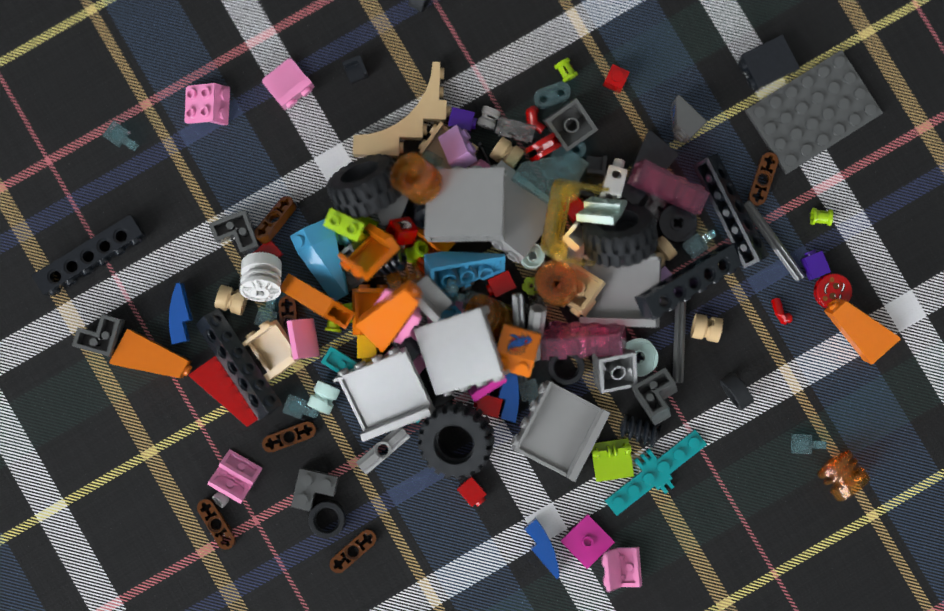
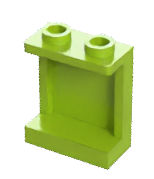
(348, 226)

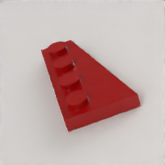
(219, 385)

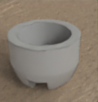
(220, 499)

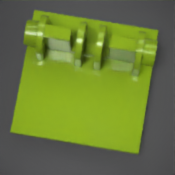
(612, 460)

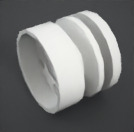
(261, 277)

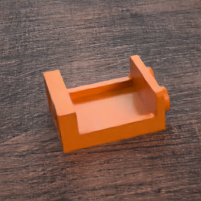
(370, 254)
(362, 300)

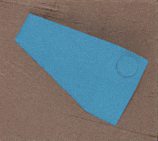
(319, 252)
(462, 266)

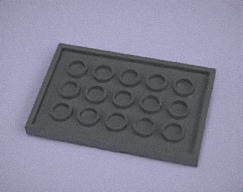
(813, 112)

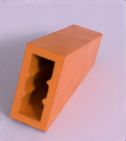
(317, 301)
(387, 316)
(863, 333)
(146, 355)

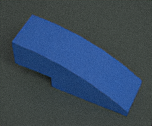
(179, 315)
(510, 393)
(543, 546)

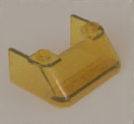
(552, 241)

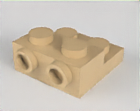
(588, 290)

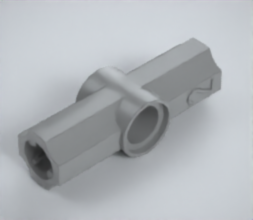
(536, 323)
(374, 458)

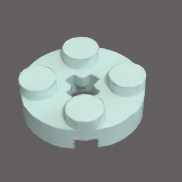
(648, 351)

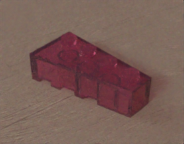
(668, 186)
(582, 339)

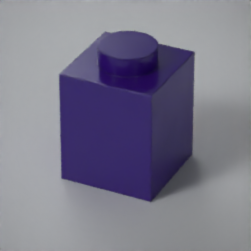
(462, 118)
(815, 264)

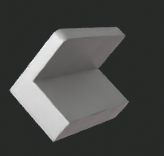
(433, 300)

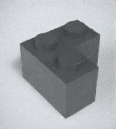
(238, 227)
(102, 341)
(652, 393)
(312, 482)

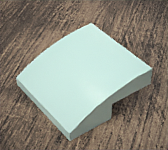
(601, 210)

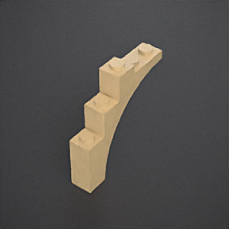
(409, 128)

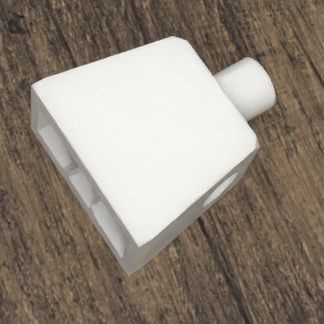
(614, 179)

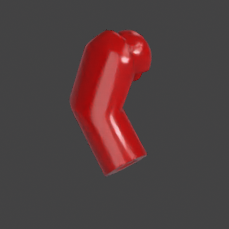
(532, 119)
(779, 312)

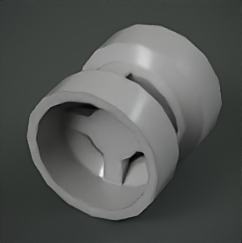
(488, 118)

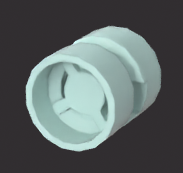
(534, 258)
(323, 397)

